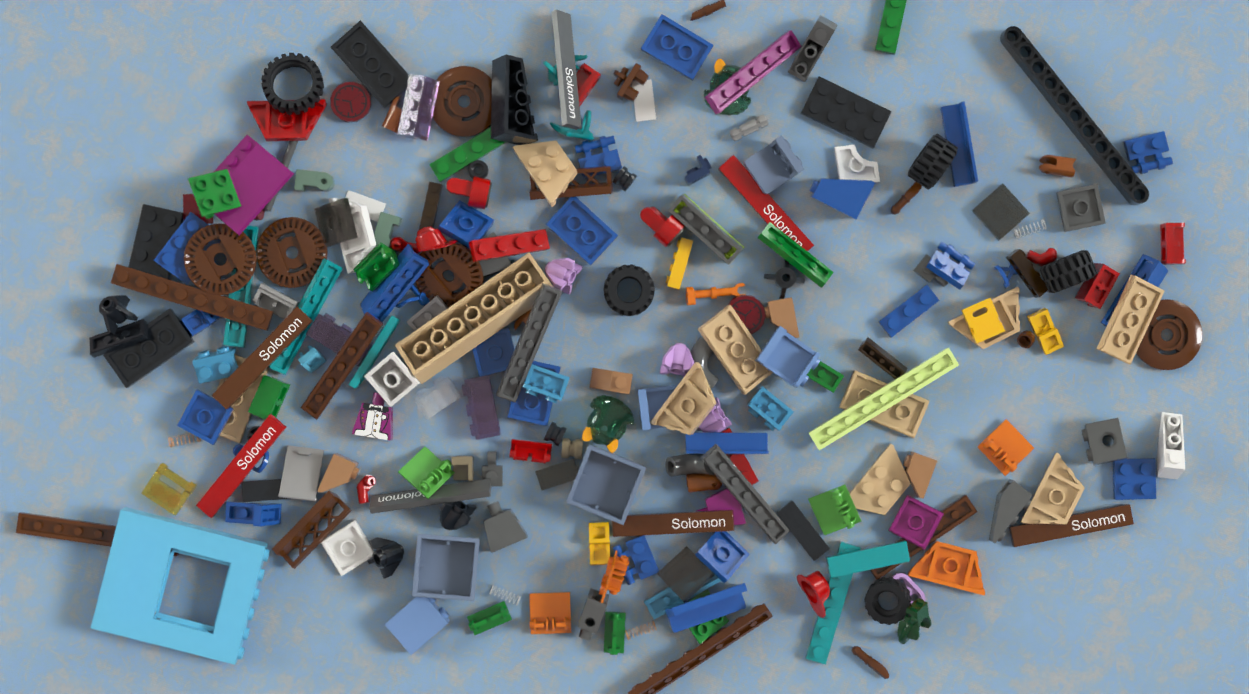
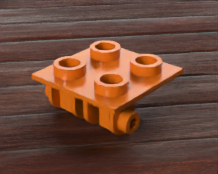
(1005, 447)
(614, 575)
(550, 613)

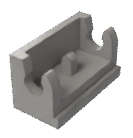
(274, 301)

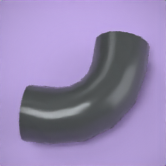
(701, 353)
(686, 464)

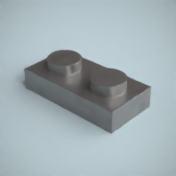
(427, 313)

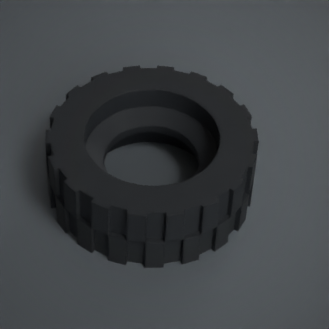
(887, 585)

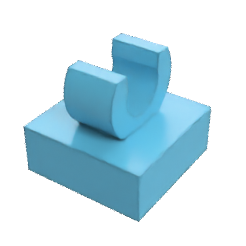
(312, 359)

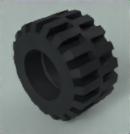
(932, 161)
(1068, 271)
(633, 272)

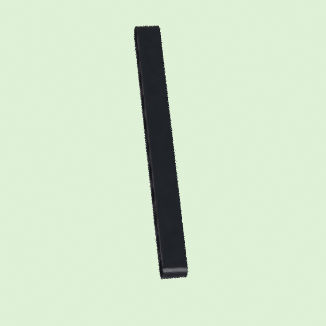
(1084, 119)

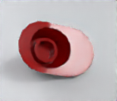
(431, 239)
(816, 590)

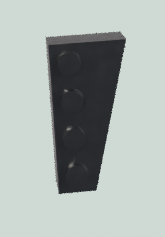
(510, 102)

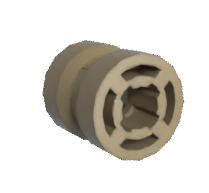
(572, 448)

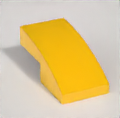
(1045, 332)
(599, 543)

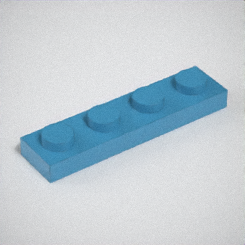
(667, 598)

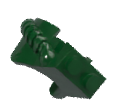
(916, 616)

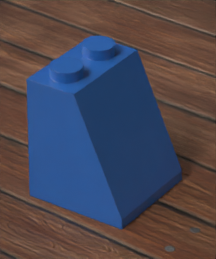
(842, 194)

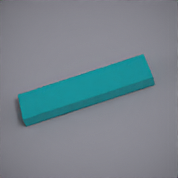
(374, 352)
(868, 559)

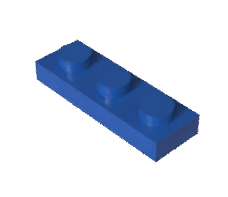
(908, 311)

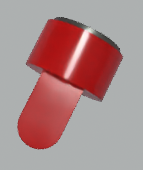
(477, 191)
(665, 228)

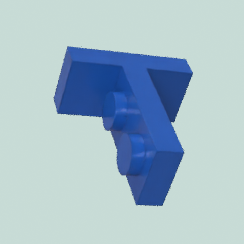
(253, 513)

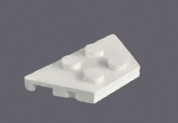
(357, 249)

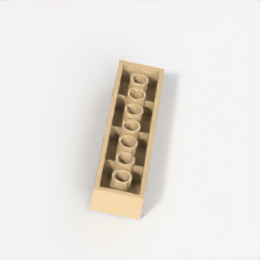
(473, 319)

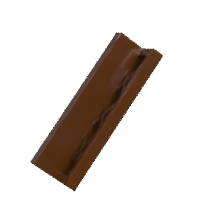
(580, 189)
(306, 524)

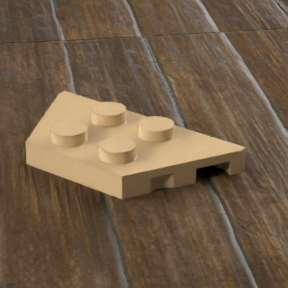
(547, 167)
(1008, 314)
(687, 404)
(881, 484)
(1055, 495)

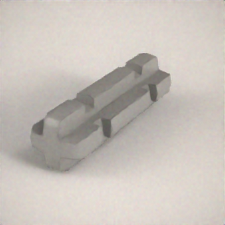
(748, 127)

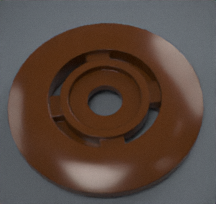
(447, 110)
(273, 257)
(460, 262)
(201, 264)
(1185, 338)

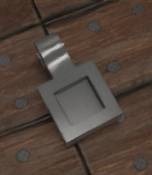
(927, 274)
(492, 470)

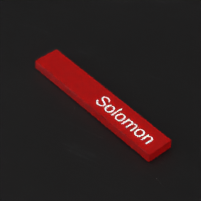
(761, 202)
(241, 466)

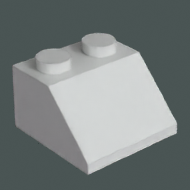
(391, 379)

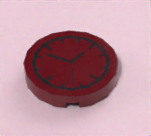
(350, 101)
(749, 311)

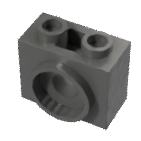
(1097, 451)

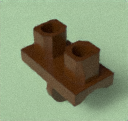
(635, 75)

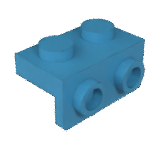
(215, 364)
(546, 383)
(770, 409)

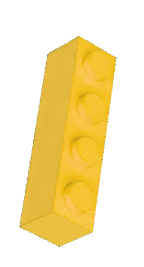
(680, 262)

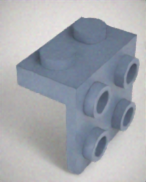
(773, 165)

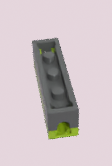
(706, 228)

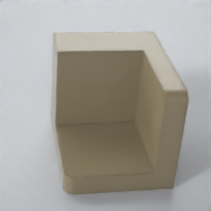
(463, 467)

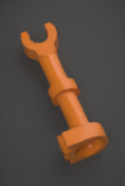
(692, 294)

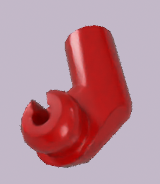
(399, 244)
(1044, 258)
(363, 487)

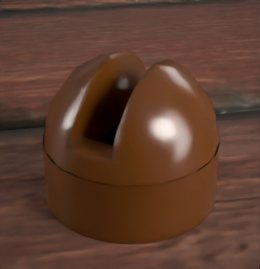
(1026, 339)

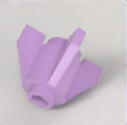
(562, 273)
(677, 360)
(715, 420)

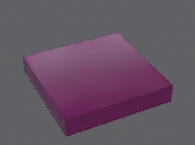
(916, 522)

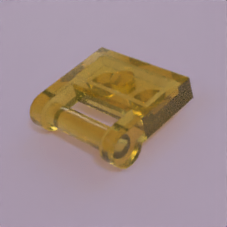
(164, 494)

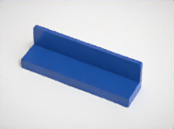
(958, 133)
(1146, 269)
(395, 286)
(729, 443)
(706, 608)

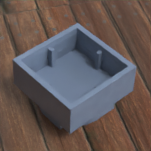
(606, 484)
(445, 567)

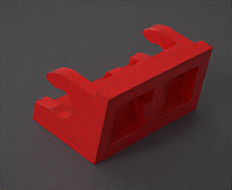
(586, 81)
(1172, 243)
(1098, 288)

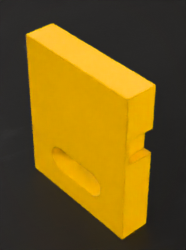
(984, 325)

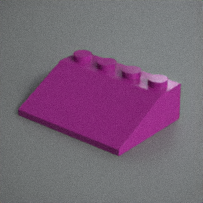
(256, 180)

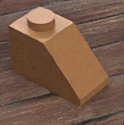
(782, 314)
(611, 380)
(339, 471)
(919, 472)

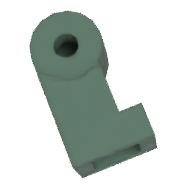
(313, 179)
(385, 228)

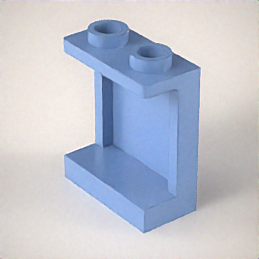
(788, 358)
(650, 403)
(417, 623)

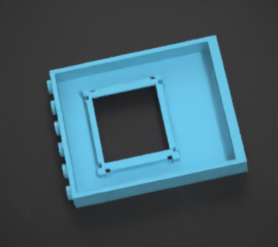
(139, 574)

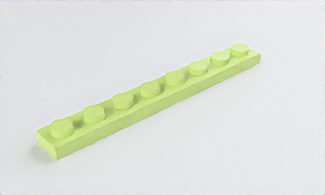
(883, 398)

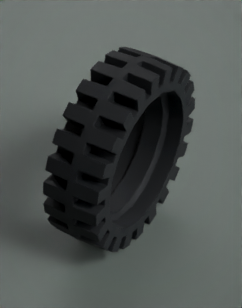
(284, 63)

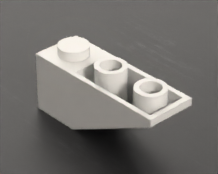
(1170, 447)

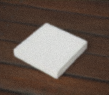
(348, 548)

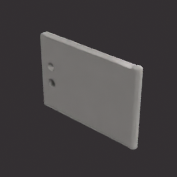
(301, 473)

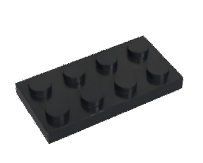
(372, 64)
(846, 112)
(153, 232)
(165, 340)

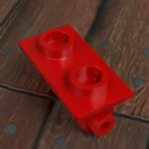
(523, 449)

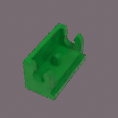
(377, 266)
(269, 397)

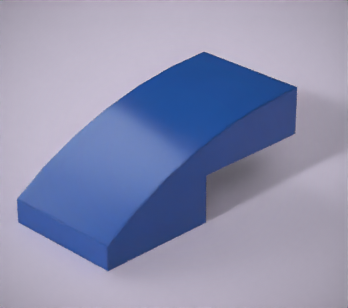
(198, 321)

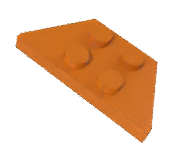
(950, 567)

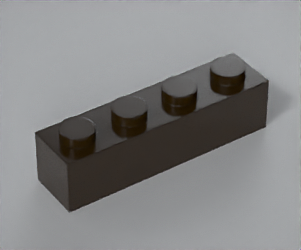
(431, 205)
(1027, 273)
(882, 358)

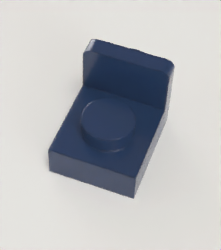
(695, 174)

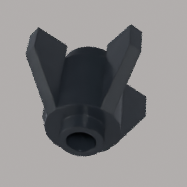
(779, 281)
(115, 311)
(455, 514)
(387, 554)

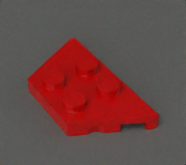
(285, 127)

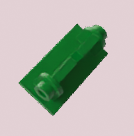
(489, 618)
(614, 632)

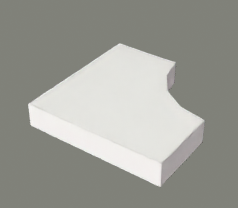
(853, 166)

